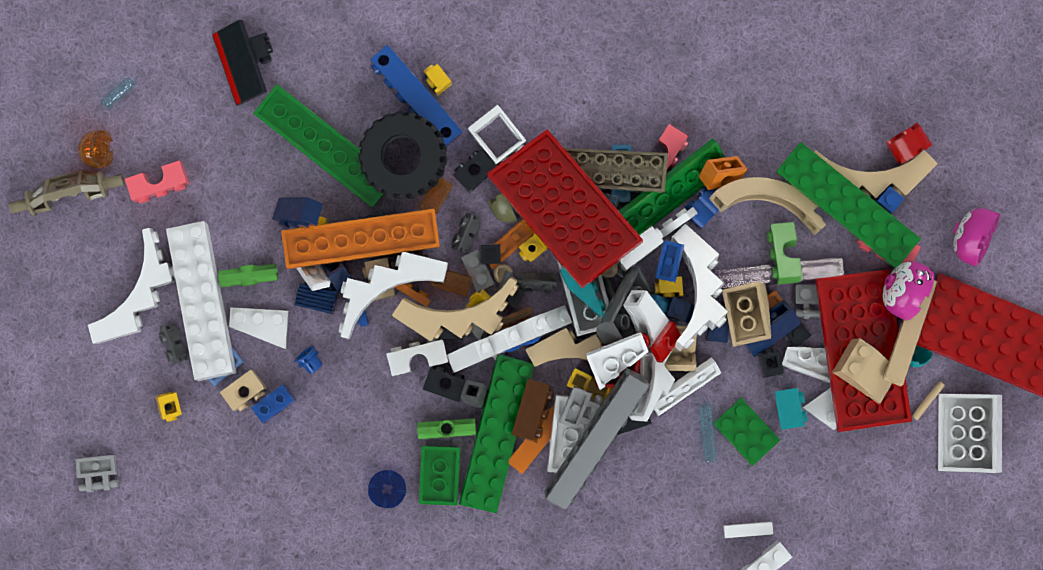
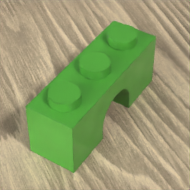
(785, 269)

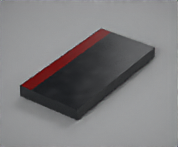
(239, 62)

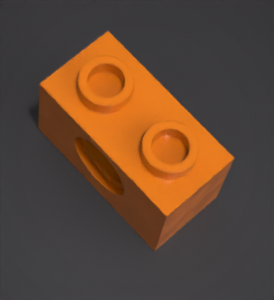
(722, 171)

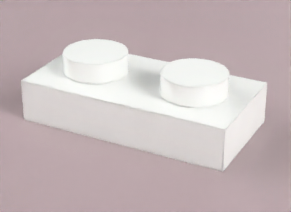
(683, 216)
(314, 277)

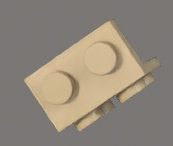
(682, 360)

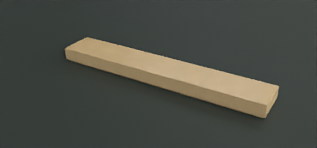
(906, 344)

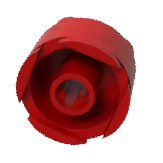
(908, 143)

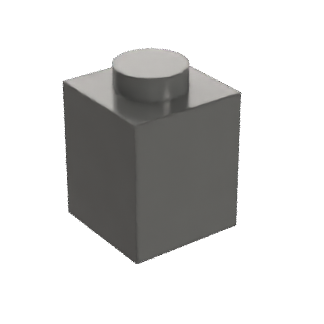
(474, 394)

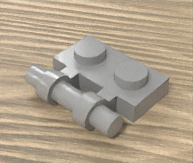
(806, 295)
(576, 405)
(97, 466)

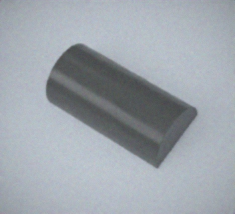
(616, 321)

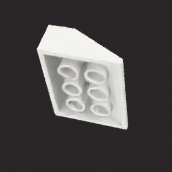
(970, 433)

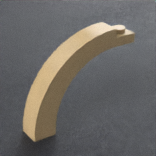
(772, 191)

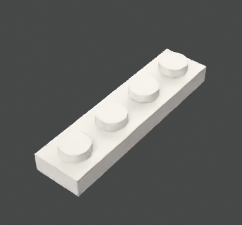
(687, 385)

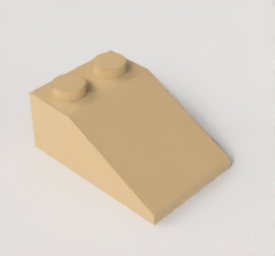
(748, 313)
(864, 369)

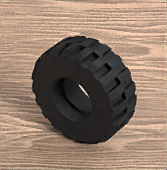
(374, 150)

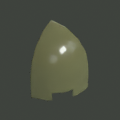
(501, 209)

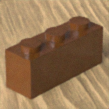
(533, 411)

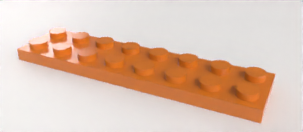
(360, 238)

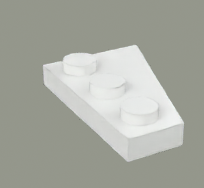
(262, 324)
(615, 357)
(807, 361)
(823, 408)

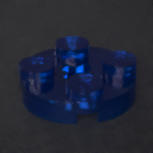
(376, 486)

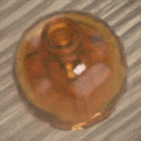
(95, 148)

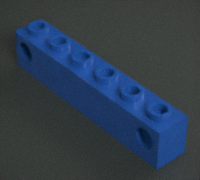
(413, 92)

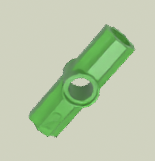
(248, 275)
(433, 429)

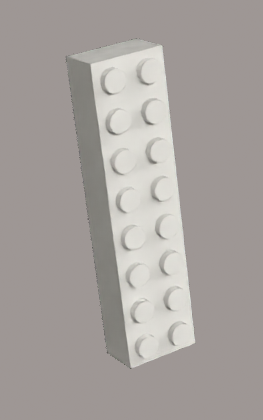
(201, 301)

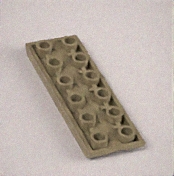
(623, 169)

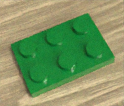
(746, 431)
(439, 475)

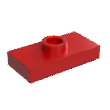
(665, 342)

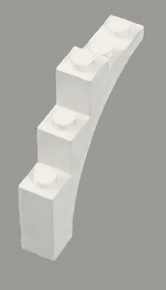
(707, 286)
(361, 294)
(143, 297)
(650, 320)
(509, 338)

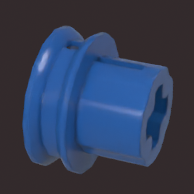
(309, 361)

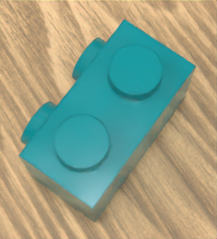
(790, 408)

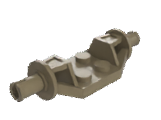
(64, 185)

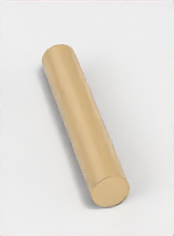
(928, 400)

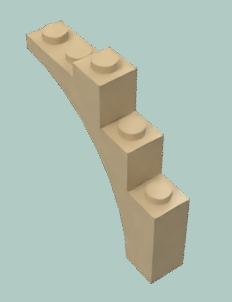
(900, 179)
(484, 315)
(562, 346)

